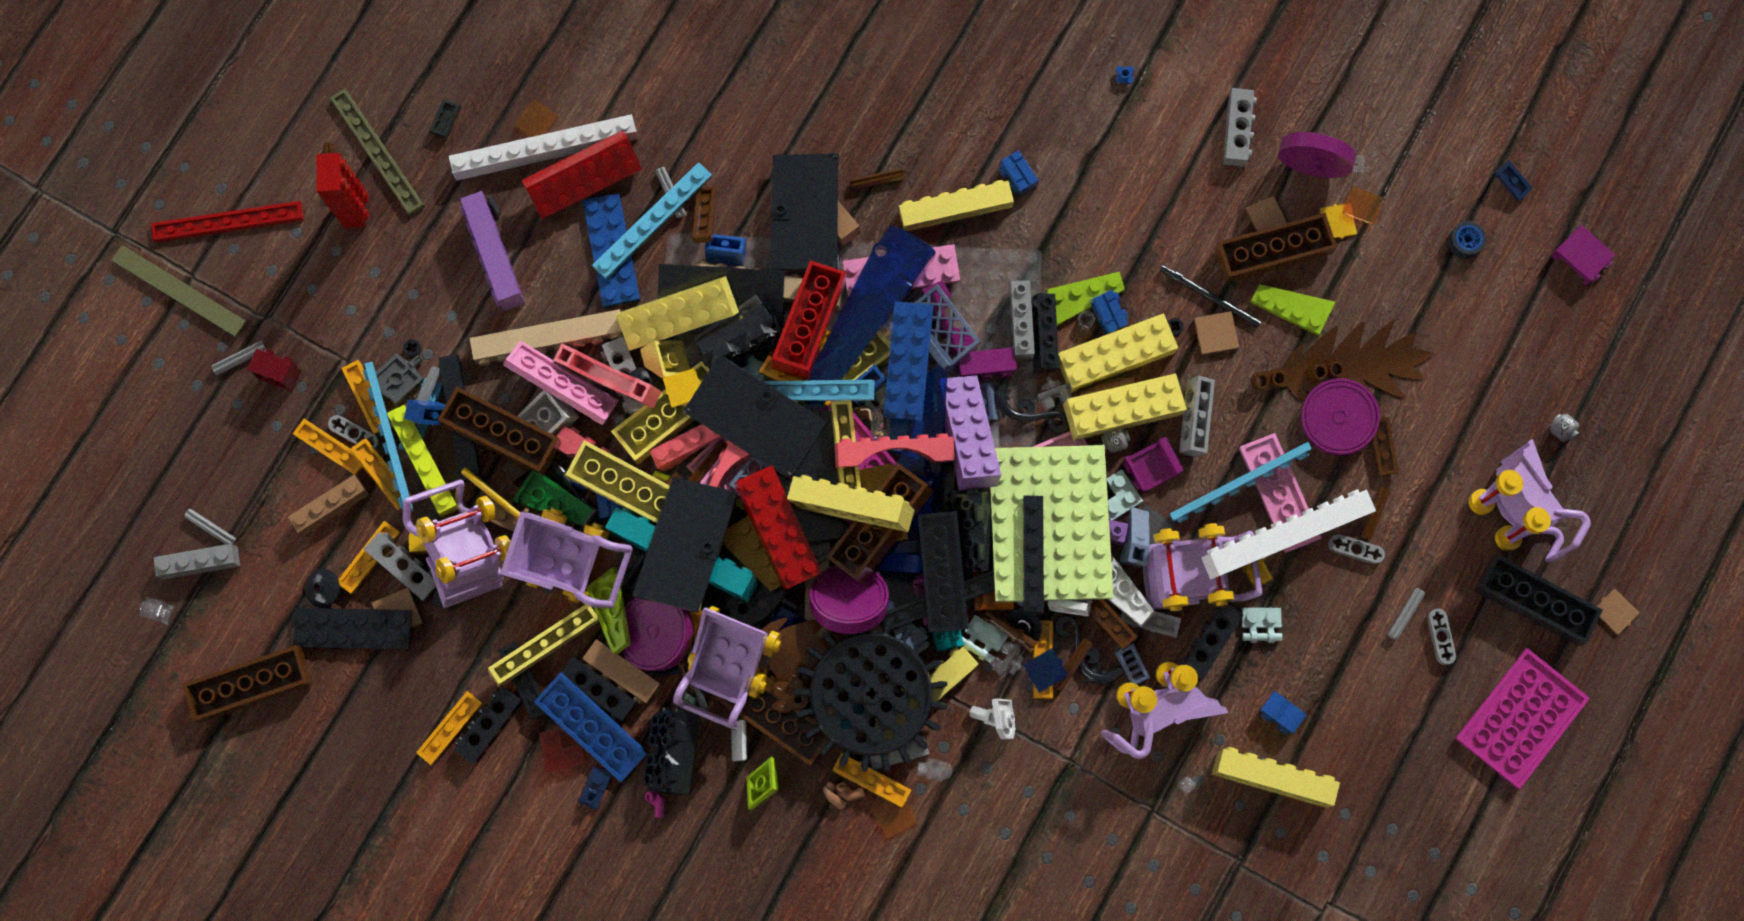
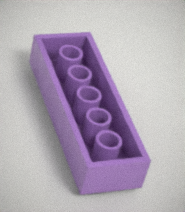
(491, 251)
(968, 424)

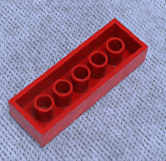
(582, 174)
(341, 190)
(808, 320)
(777, 527)

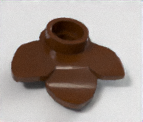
(786, 699)

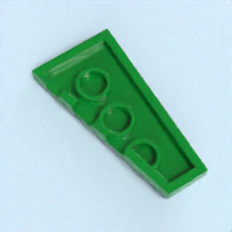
(543, 493)

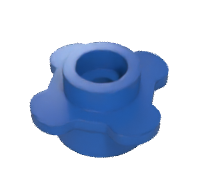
(1124, 79)

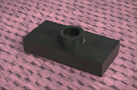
(445, 119)

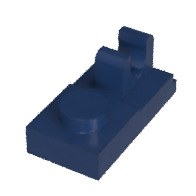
(1513, 180)
(595, 788)

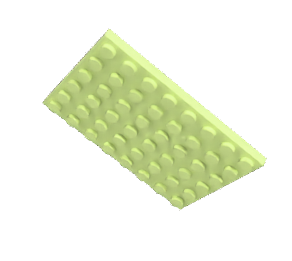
(1073, 521)

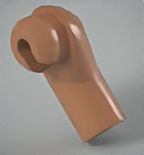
(847, 793)
(832, 797)

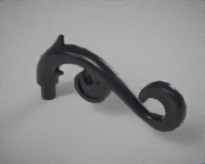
(1029, 405)
(1091, 676)

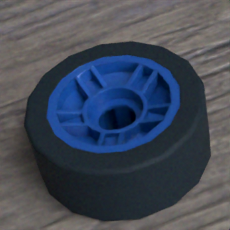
(1474, 233)

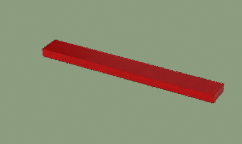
(227, 221)

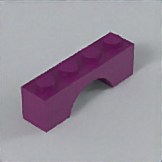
(955, 339)

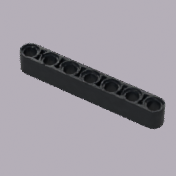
(464, 448)

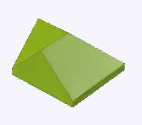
(762, 784)

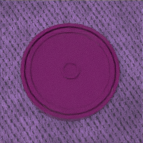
(1317, 155)
(1340, 417)
(847, 605)
(657, 635)

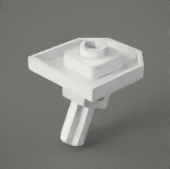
(1000, 717)

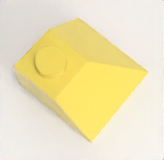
(665, 357)

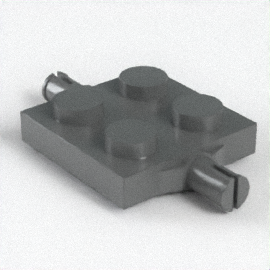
(398, 378)

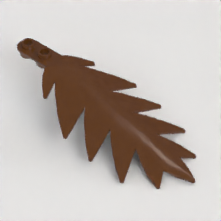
(1347, 362)
(793, 654)

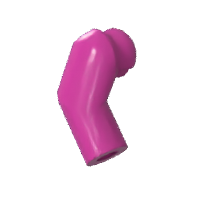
(657, 801)

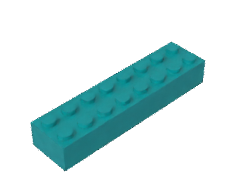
(725, 575)

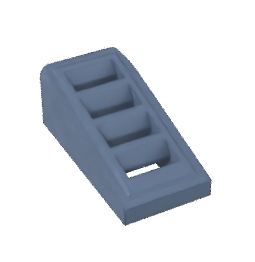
(1118, 652)

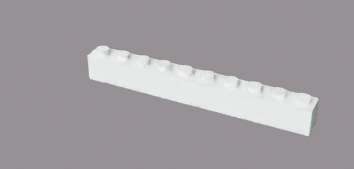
(538, 148)
(1288, 534)

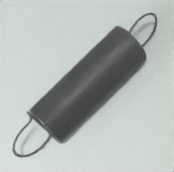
(493, 205)

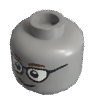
(1564, 427)
(1116, 439)

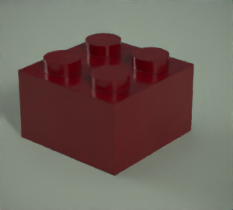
(274, 369)

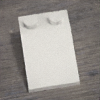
(549, 413)

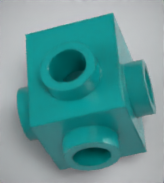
(948, 640)

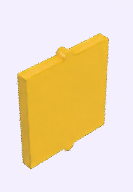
(1340, 224)
(681, 387)

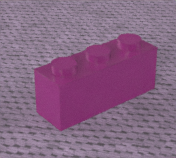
(988, 364)

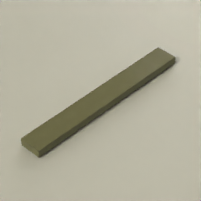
(377, 152)
(179, 291)

